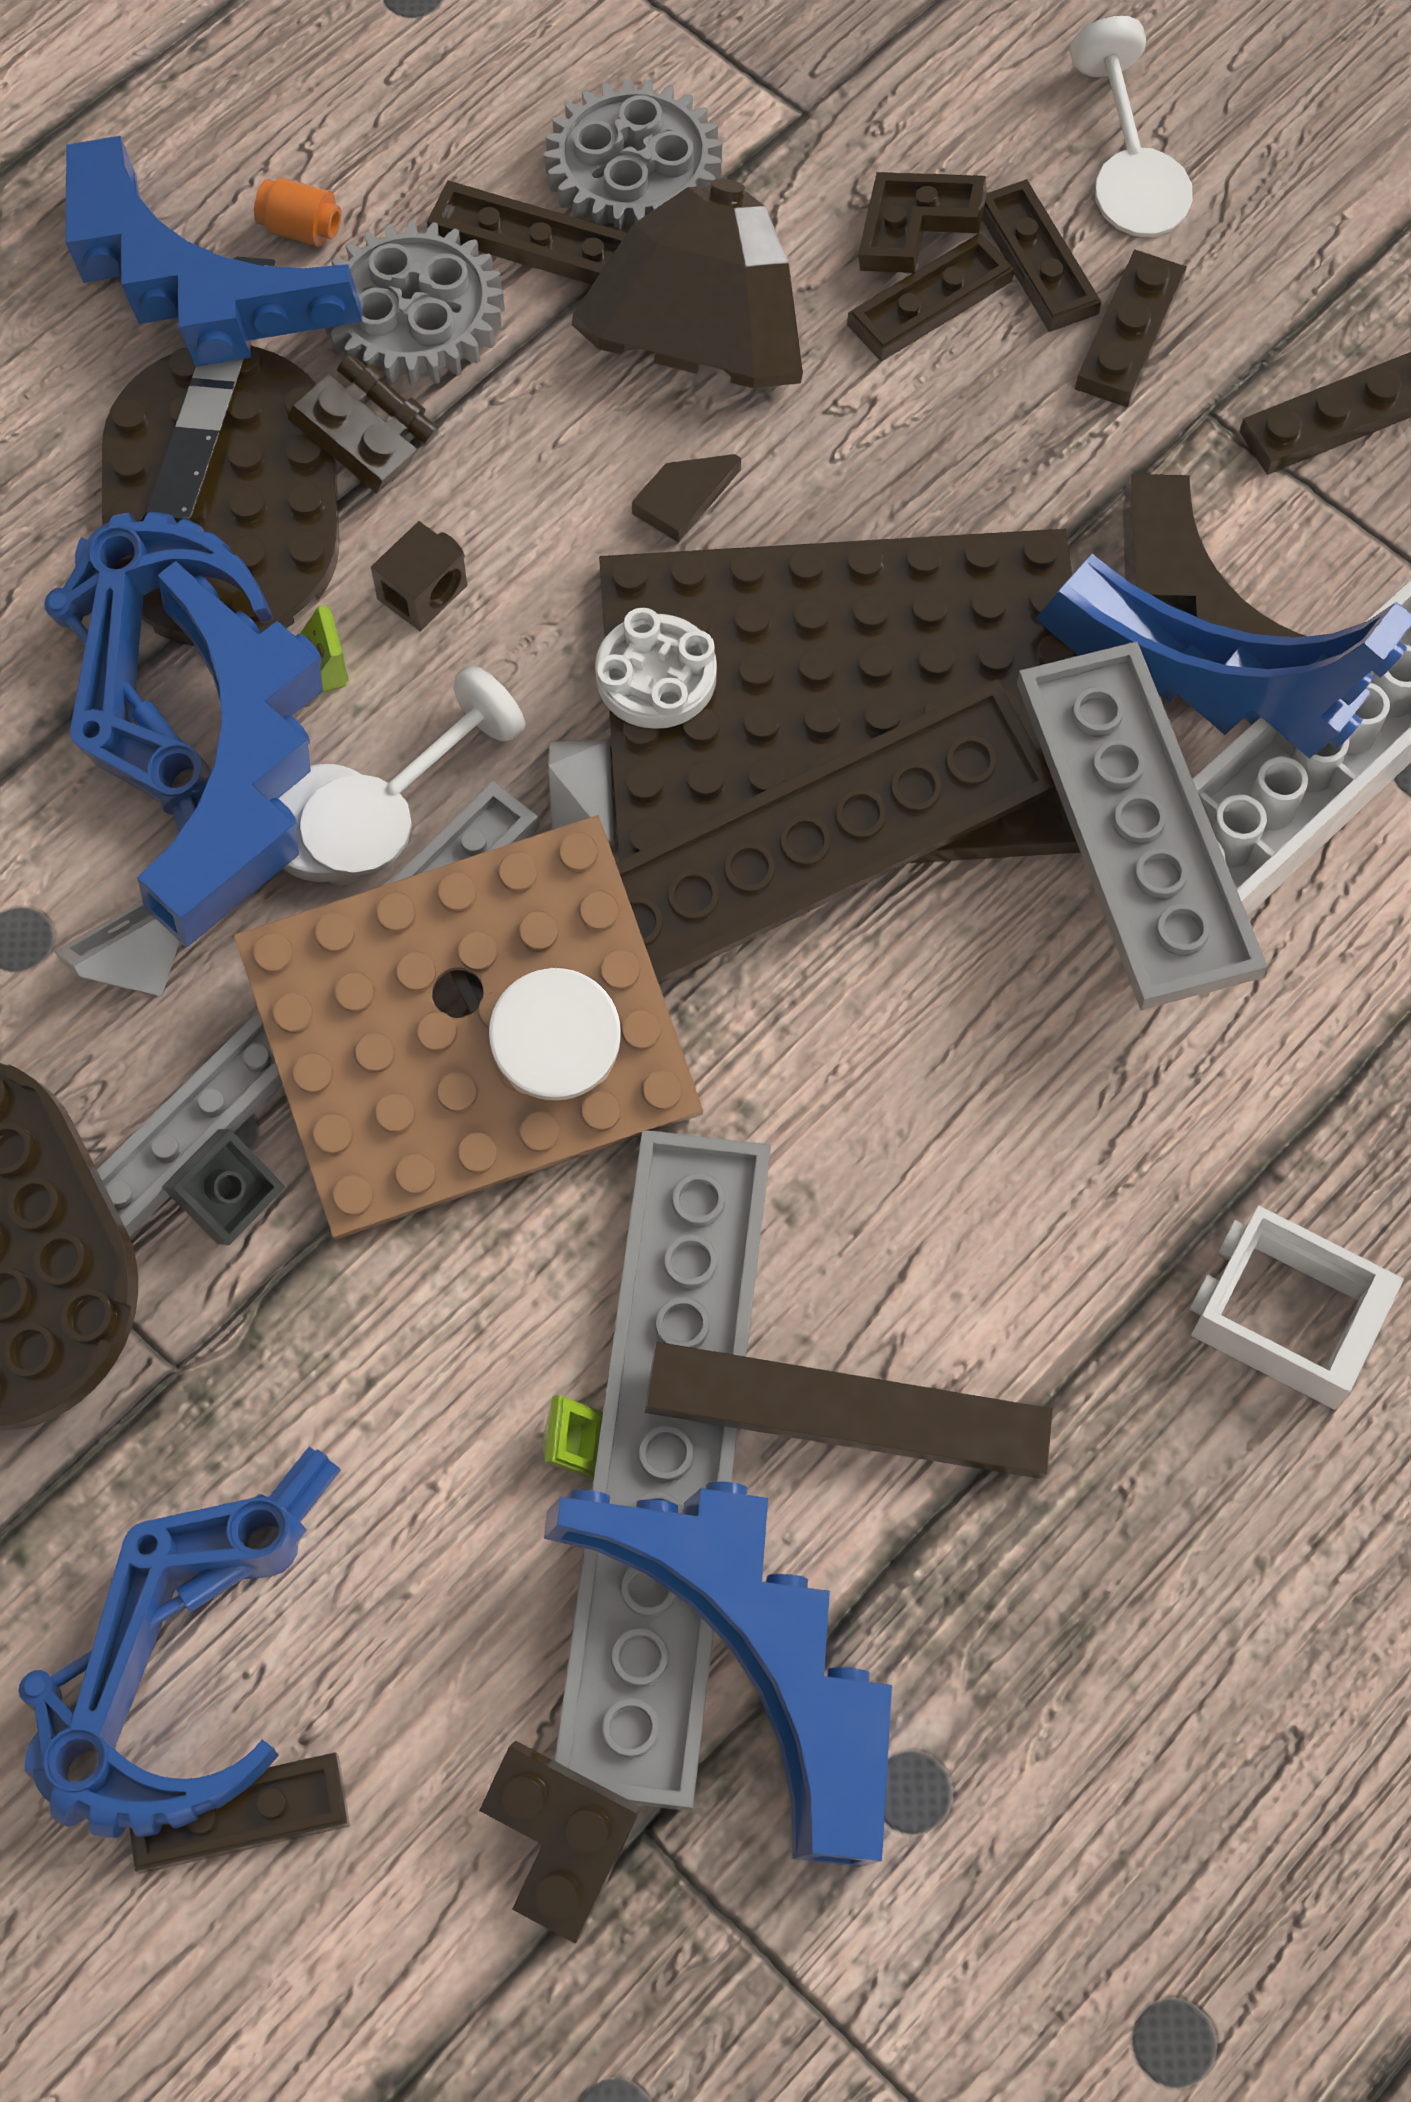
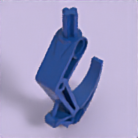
(106, 695)
(200, 1558)

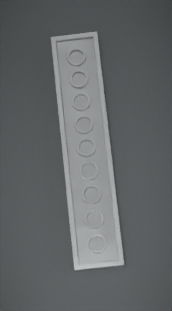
(635, 1646)

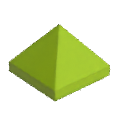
(572, 1436)

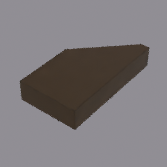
(684, 493)

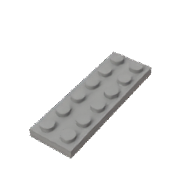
(1140, 826)

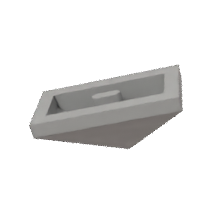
(581, 783)
(124, 951)

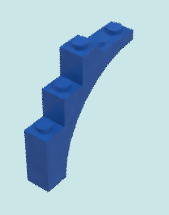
(165, 277)
(1295, 684)
(240, 826)
(826, 1726)

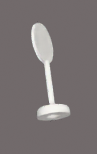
(1138, 187)
(364, 822)

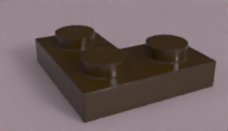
(914, 203)
(579, 1833)

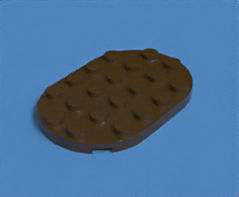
(263, 491)
(62, 1260)

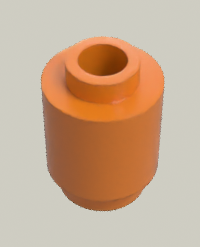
(297, 211)

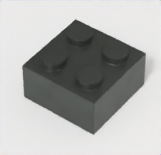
(223, 1186)

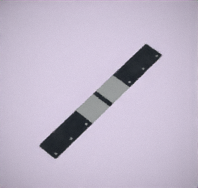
(196, 433)

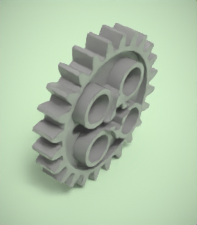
(629, 152)
(420, 303)

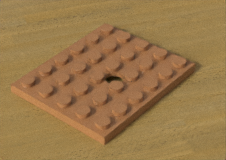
(409, 1101)

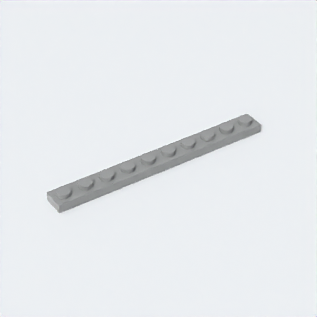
(244, 1068)

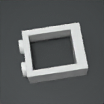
(1319, 1259)

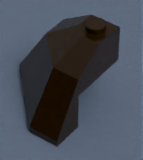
(699, 288)

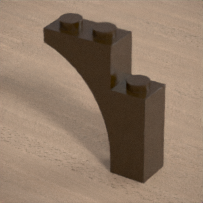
(1171, 562)

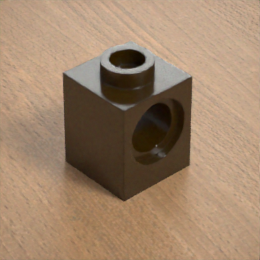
(420, 575)

